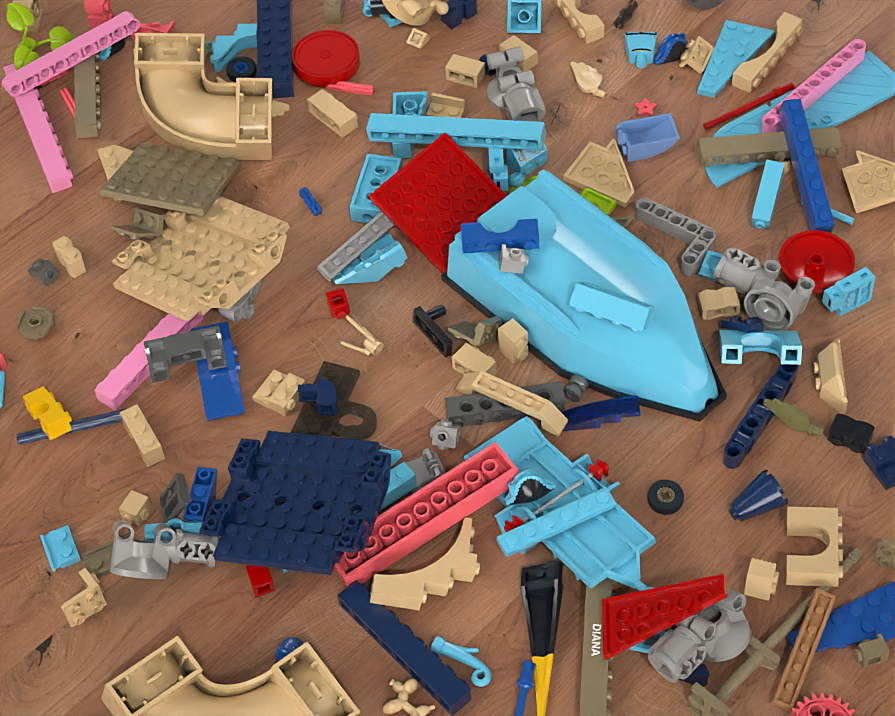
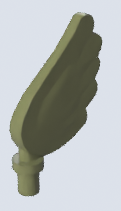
(792, 416)

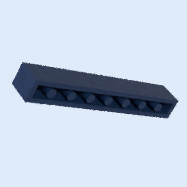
(405, 648)

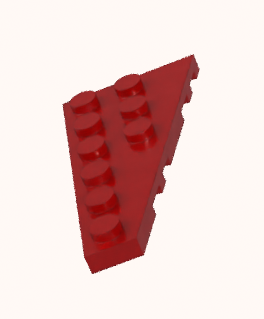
(645, 613)

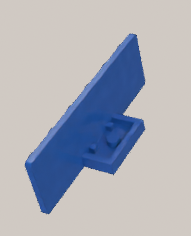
(221, 386)

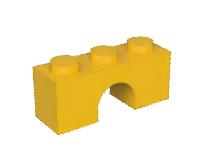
(50, 413)

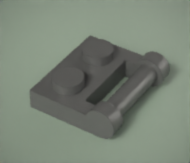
(174, 498)

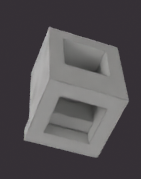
(512, 260)

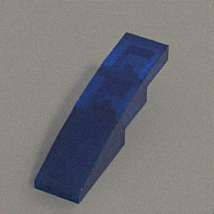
(597, 413)

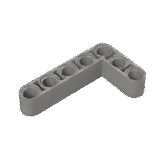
(697, 235)

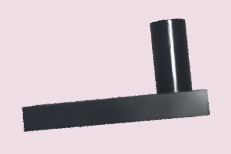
(431, 330)

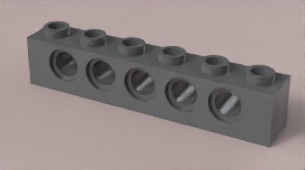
(472, 408)

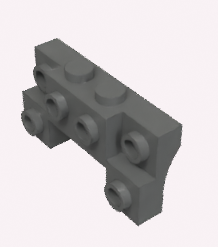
(183, 349)

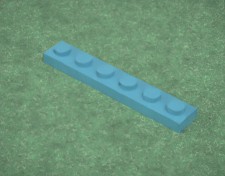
(556, 521)

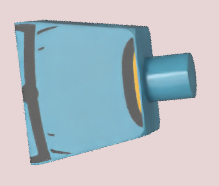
(640, 47)

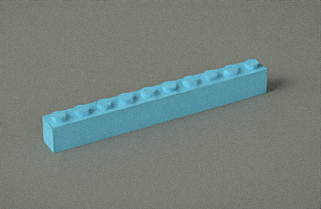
(462, 131)

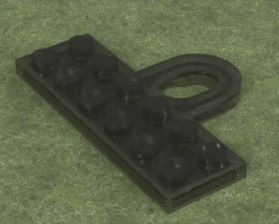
(344, 380)

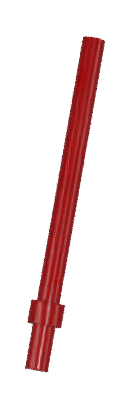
(776, 92)

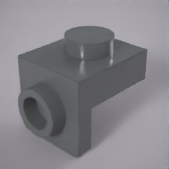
(44, 270)

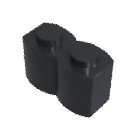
(850, 433)

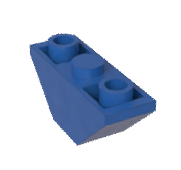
(202, 494)

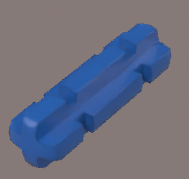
(310, 201)

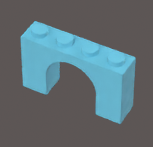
(782, 343)

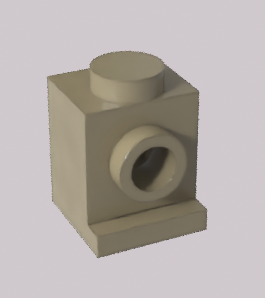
(872, 652)

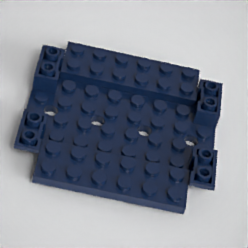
(305, 474)

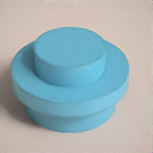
(516, 178)

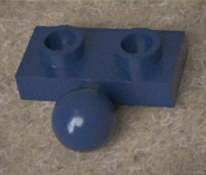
(752, 324)

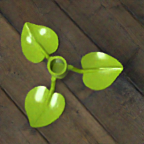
(19, 18)

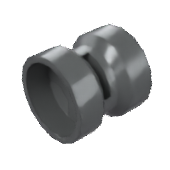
(576, 386)

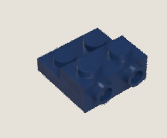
(882, 461)

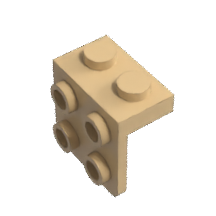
(86, 602)

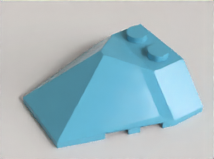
(374, 262)

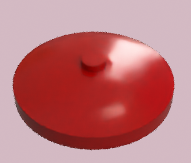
(818, 257)

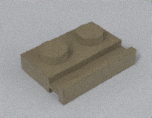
(99, 559)

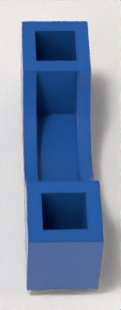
(478, 239)

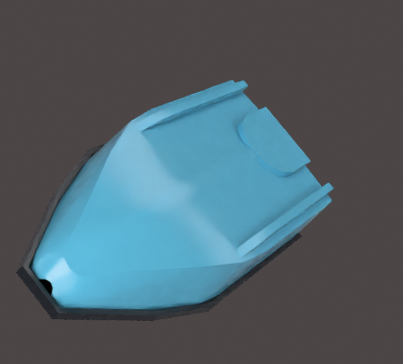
(579, 243)

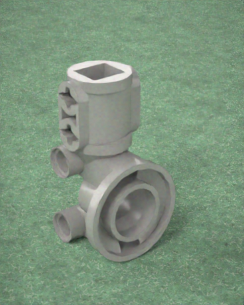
(512, 88)
(765, 298)
(152, 558)
(713, 636)

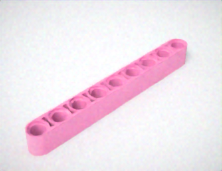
(70, 54)
(819, 82)

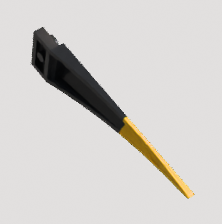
(542, 602)

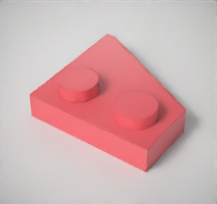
(155, 28)

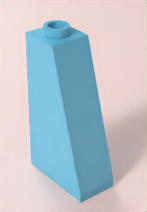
(767, 194)

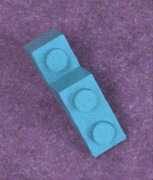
(228, 47)

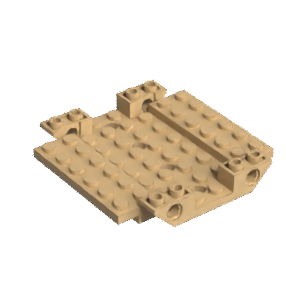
(202, 259)

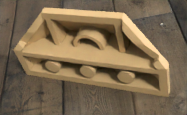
(830, 377)

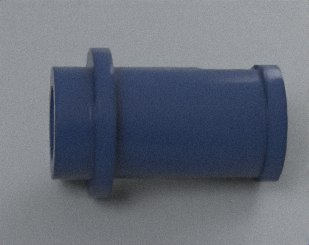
(483, 58)

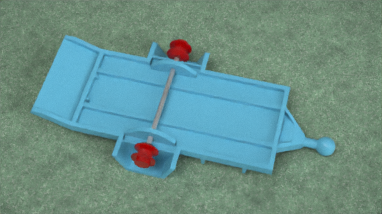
(593, 549)

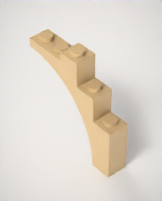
(412, 588)

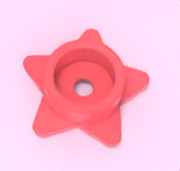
(645, 108)

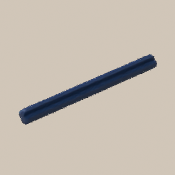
(76, 425)

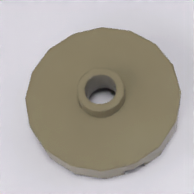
(35, 322)

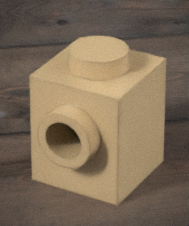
(135, 508)

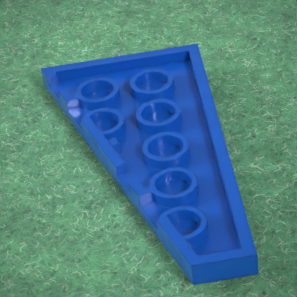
(858, 621)

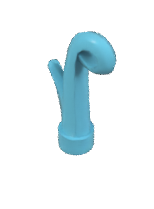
(464, 656)

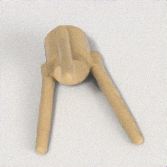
(371, 344)

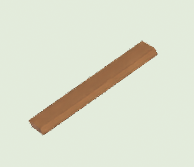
(803, 650)

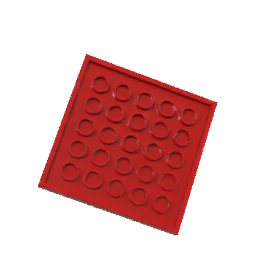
(435, 196)

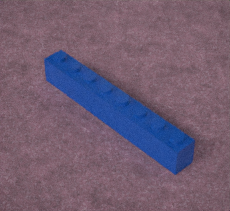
(806, 166)

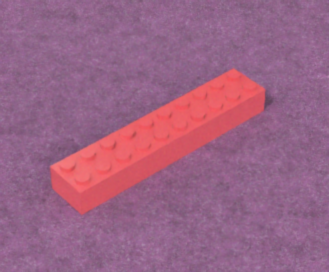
(429, 513)

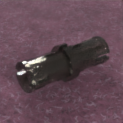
(625, 14)

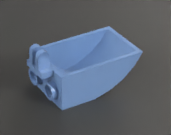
(646, 136)

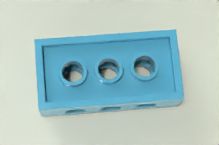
(374, 170)

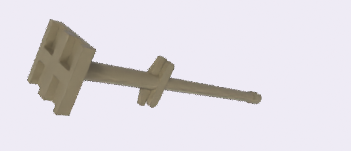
(708, 704)

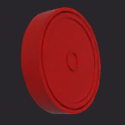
(325, 58)

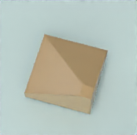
(418, 38)

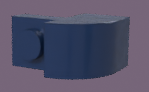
(323, 394)

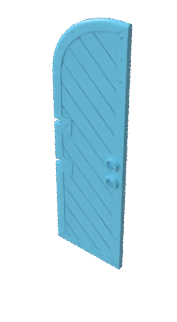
(855, 93)

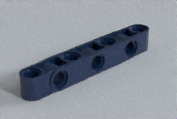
(758, 416)

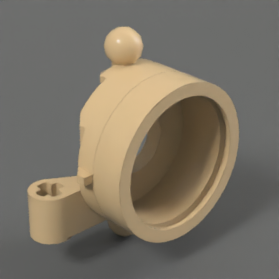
(415, 11)

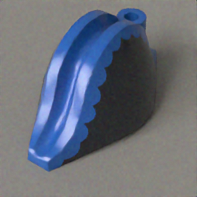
(671, 49)

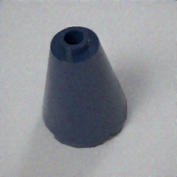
(758, 498)

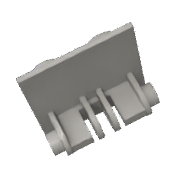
(426, 469)

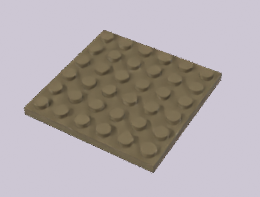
(171, 178)

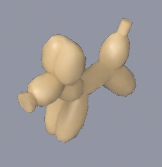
(401, 702)

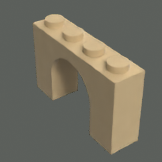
(820, 568)

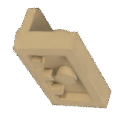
(697, 54)
(446, 106)

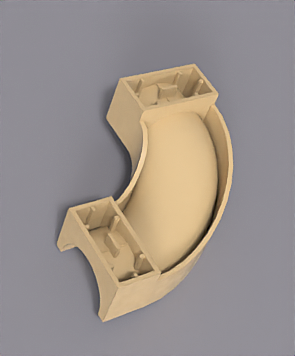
(198, 113)
(173, 685)

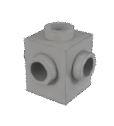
(445, 435)

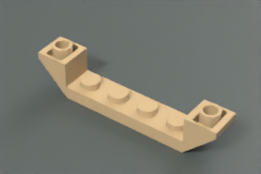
(516, 397)

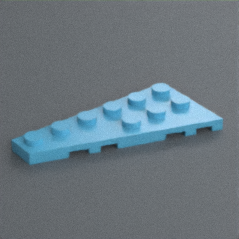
(735, 45)

